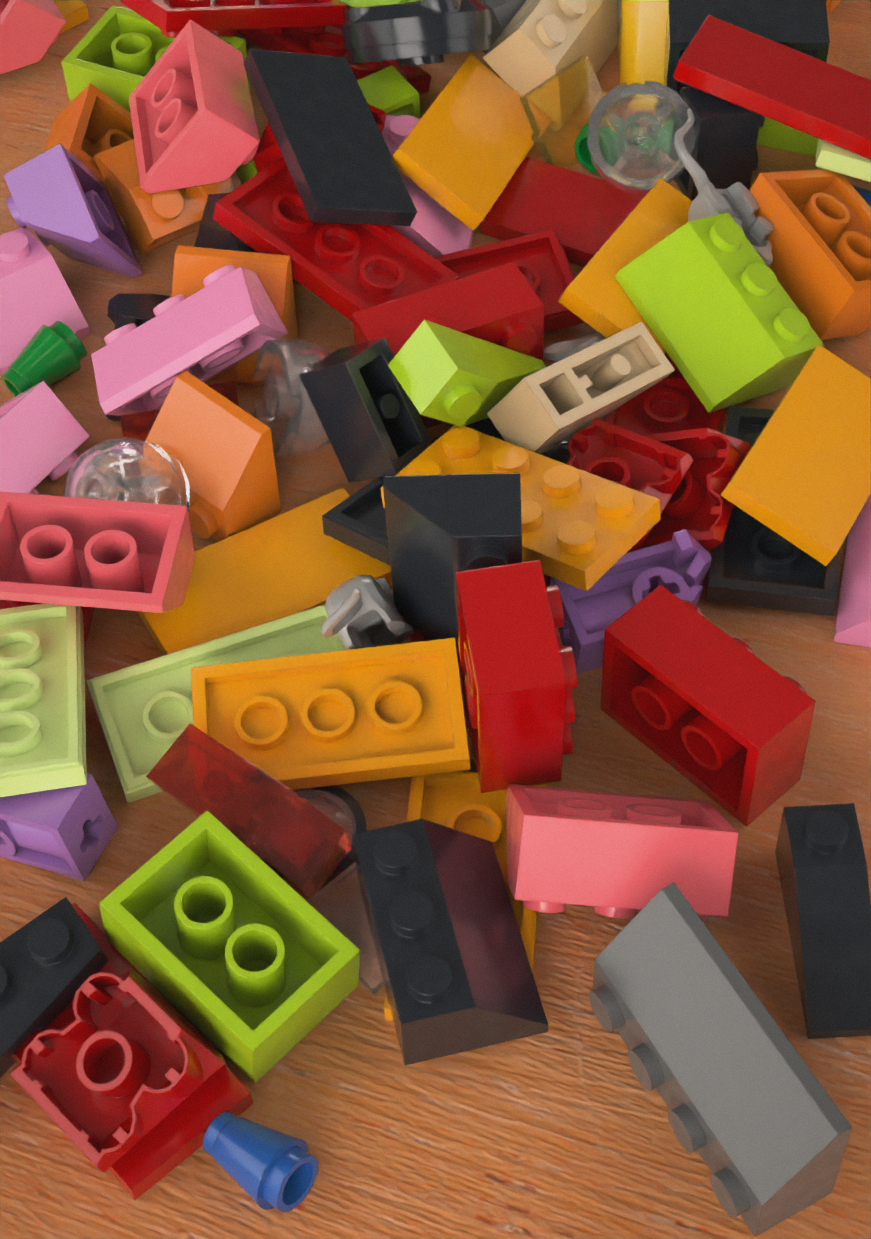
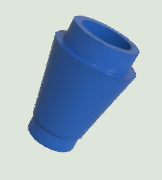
(263, 1161)

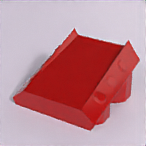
(629, 461)
(698, 498)
(115, 1065)

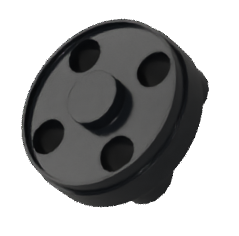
(416, 31)

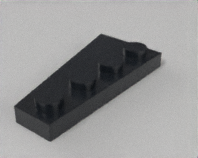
(42, 972)

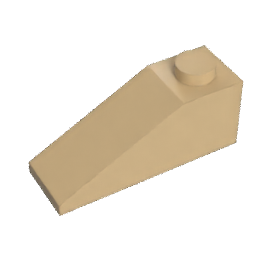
(579, 388)

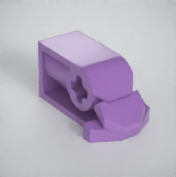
(676, 565)
(57, 828)

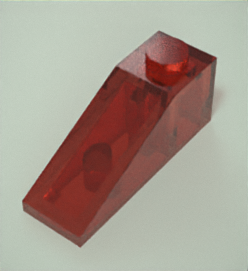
(255, 807)

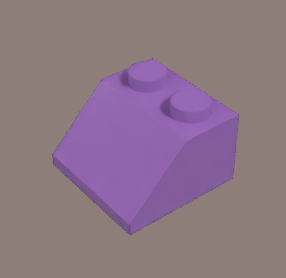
(70, 211)

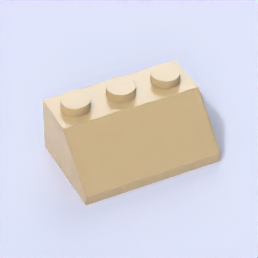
(550, 37)

